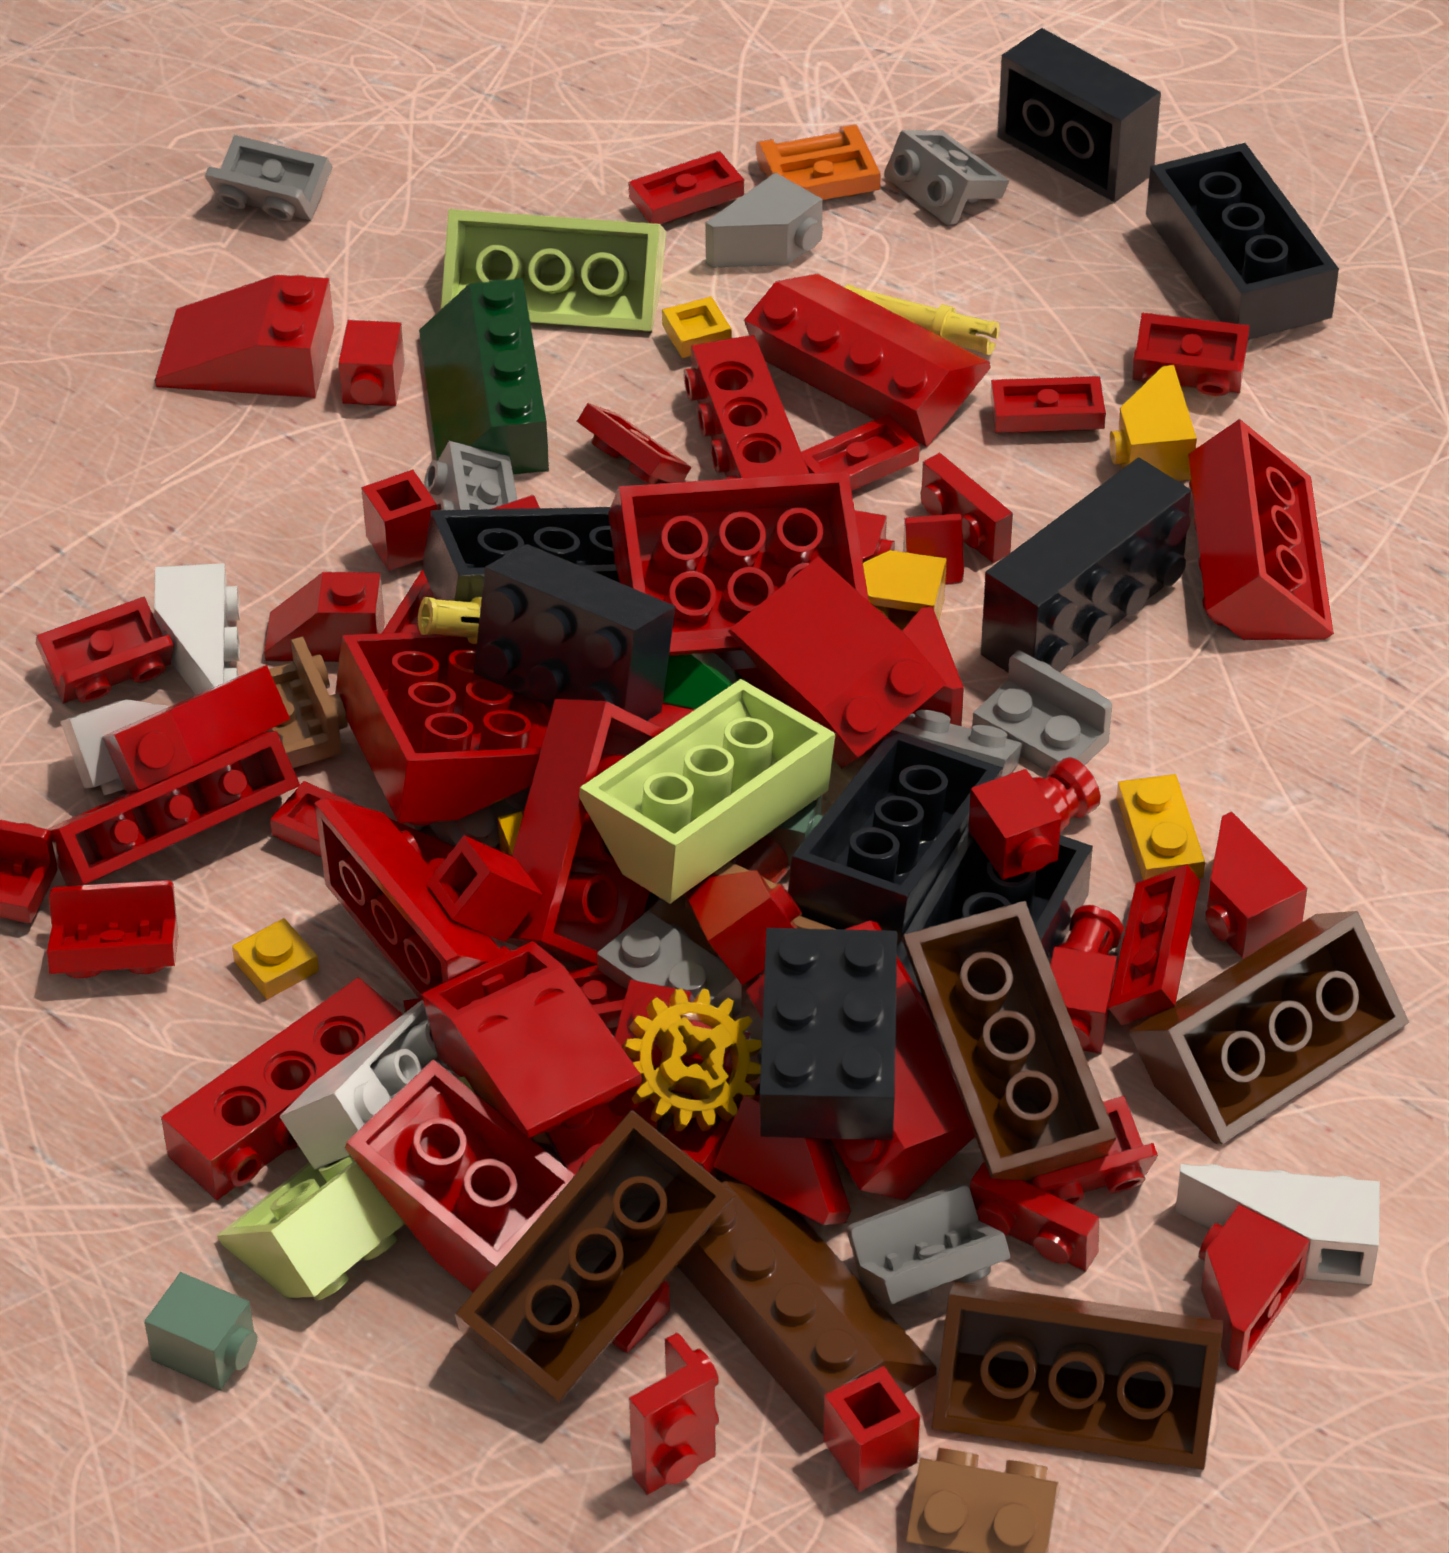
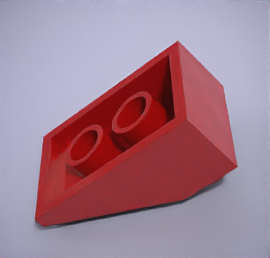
(252, 339)
(837, 659)
(456, 1172)

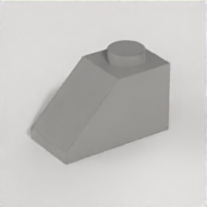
(765, 226)

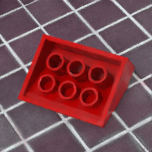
(730, 546)
(435, 728)

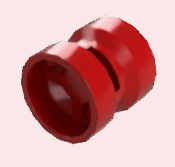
(1070, 789)

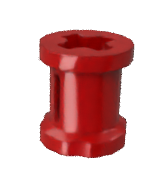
(1093, 930)

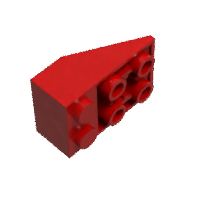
(528, 1040)

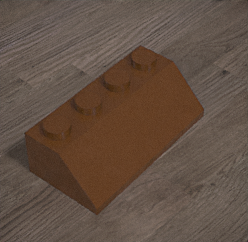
(1271, 1025)
(1010, 1043)
(593, 1258)
(797, 1303)
(1077, 1375)

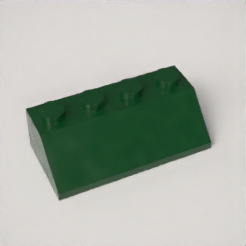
(486, 375)

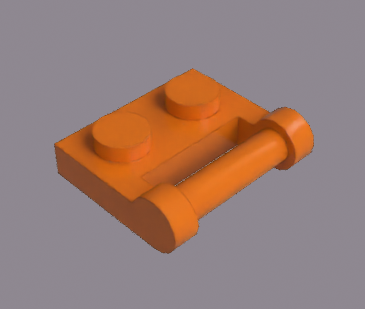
(823, 164)

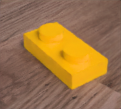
(1159, 825)

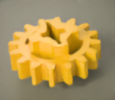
(680, 1037)

